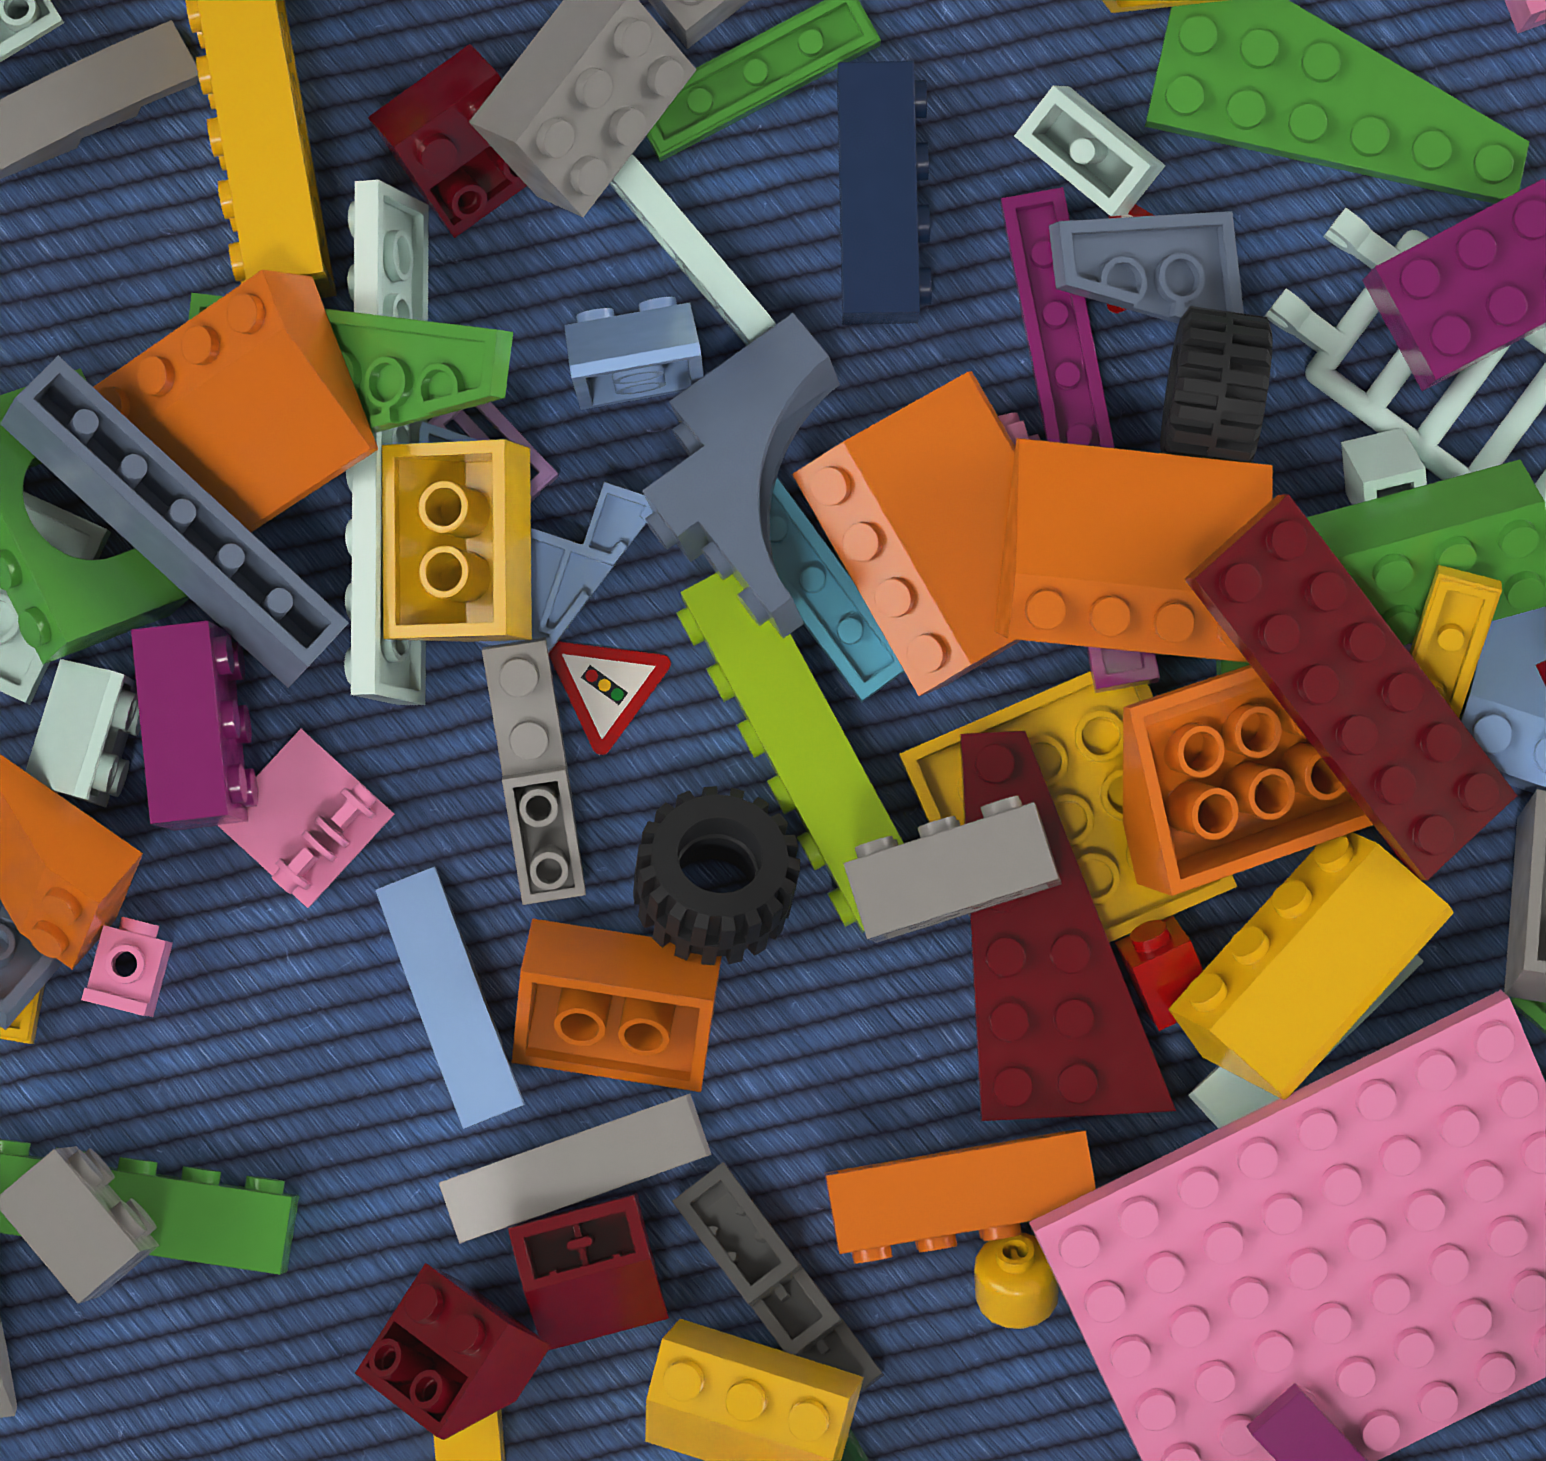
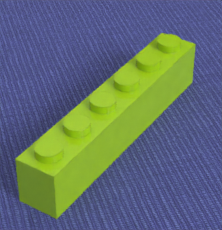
(793, 728)

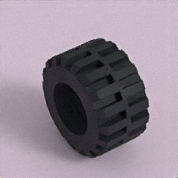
(1217, 385)
(726, 831)

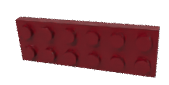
(1351, 686)

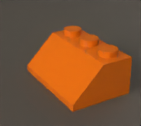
(613, 1006)

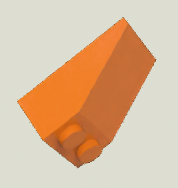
(58, 868)

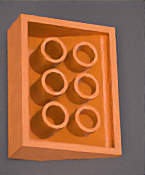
(250, 398)
(923, 526)
(1107, 544)
(1223, 784)

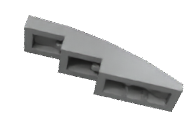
(91, 96)
(575, 1168)

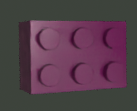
(1467, 288)
(193, 725)

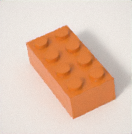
(956, 1193)

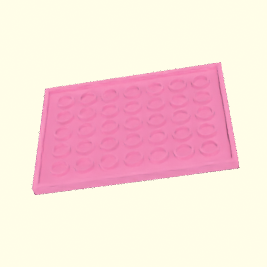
(1334, 1241)

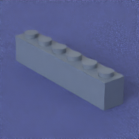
(172, 521)

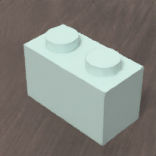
(1089, 150)

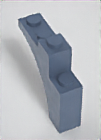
(736, 437)

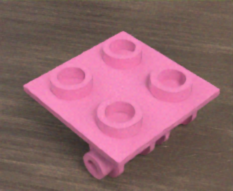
(308, 819)

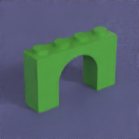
(62, 598)

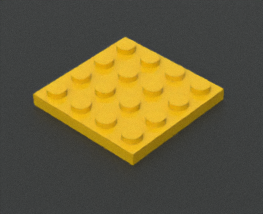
(1081, 759)

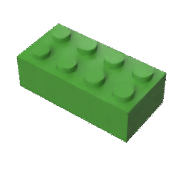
(1471, 522)

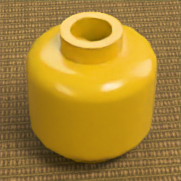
(1015, 1282)

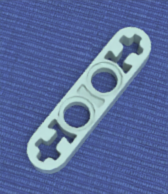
(691, 251)

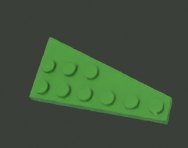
(1310, 93)
(413, 366)

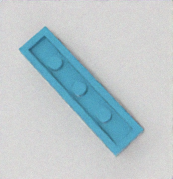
(829, 600)

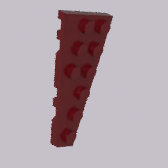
(1046, 985)

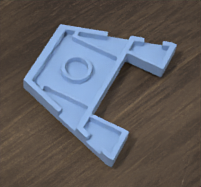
(569, 572)

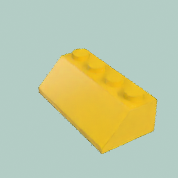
(1309, 963)

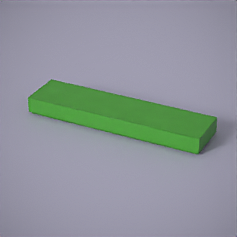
(763, 72)

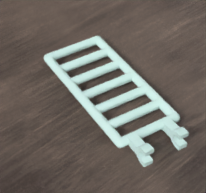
(1334, 343)

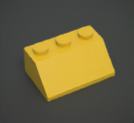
(456, 541)
(746, 1400)

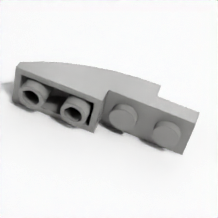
(534, 771)

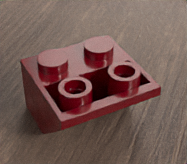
(439, 147)
(588, 1272)
(450, 1355)

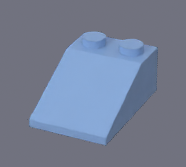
(633, 353)
(1509, 699)

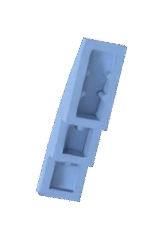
(449, 997)

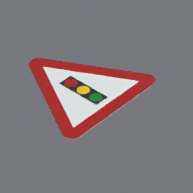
(606, 686)

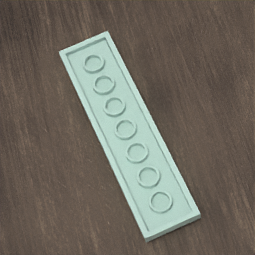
(393, 282)

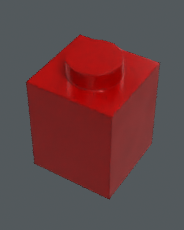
(1160, 966)

